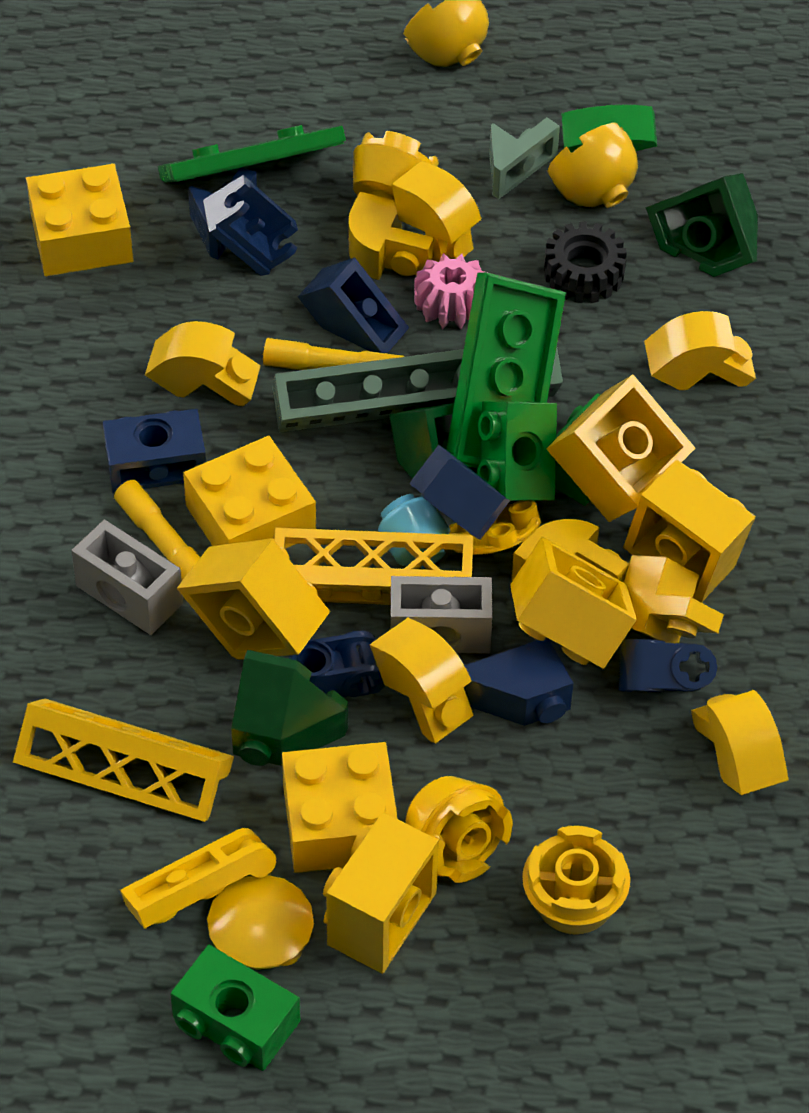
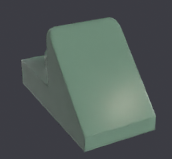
(517, 159)

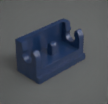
(250, 225)

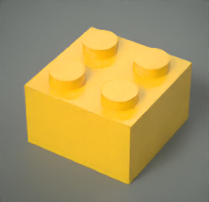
(79, 219)
(619, 447)
(248, 495)
(691, 524)
(254, 598)
(572, 604)
(332, 798)
(380, 891)

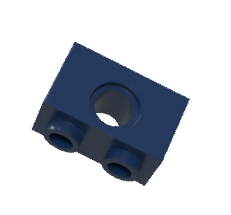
(153, 448)

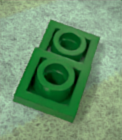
(635, 120)

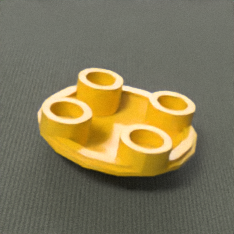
(509, 528)
(261, 922)

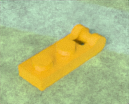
(198, 876)

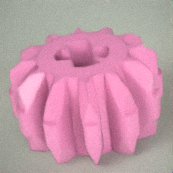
(446, 289)

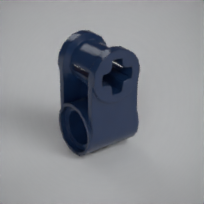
(340, 666)
(655, 666)

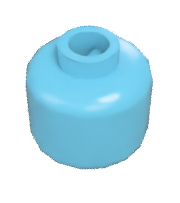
(412, 516)

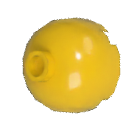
(448, 32)
(597, 169)

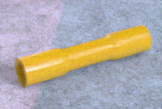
(304, 356)
(148, 517)

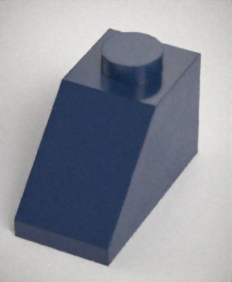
(353, 307)
(521, 684)

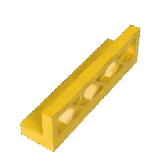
(367, 584)
(128, 740)

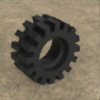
(585, 243)

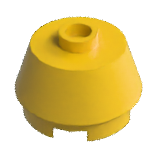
(383, 161)
(466, 821)
(576, 880)

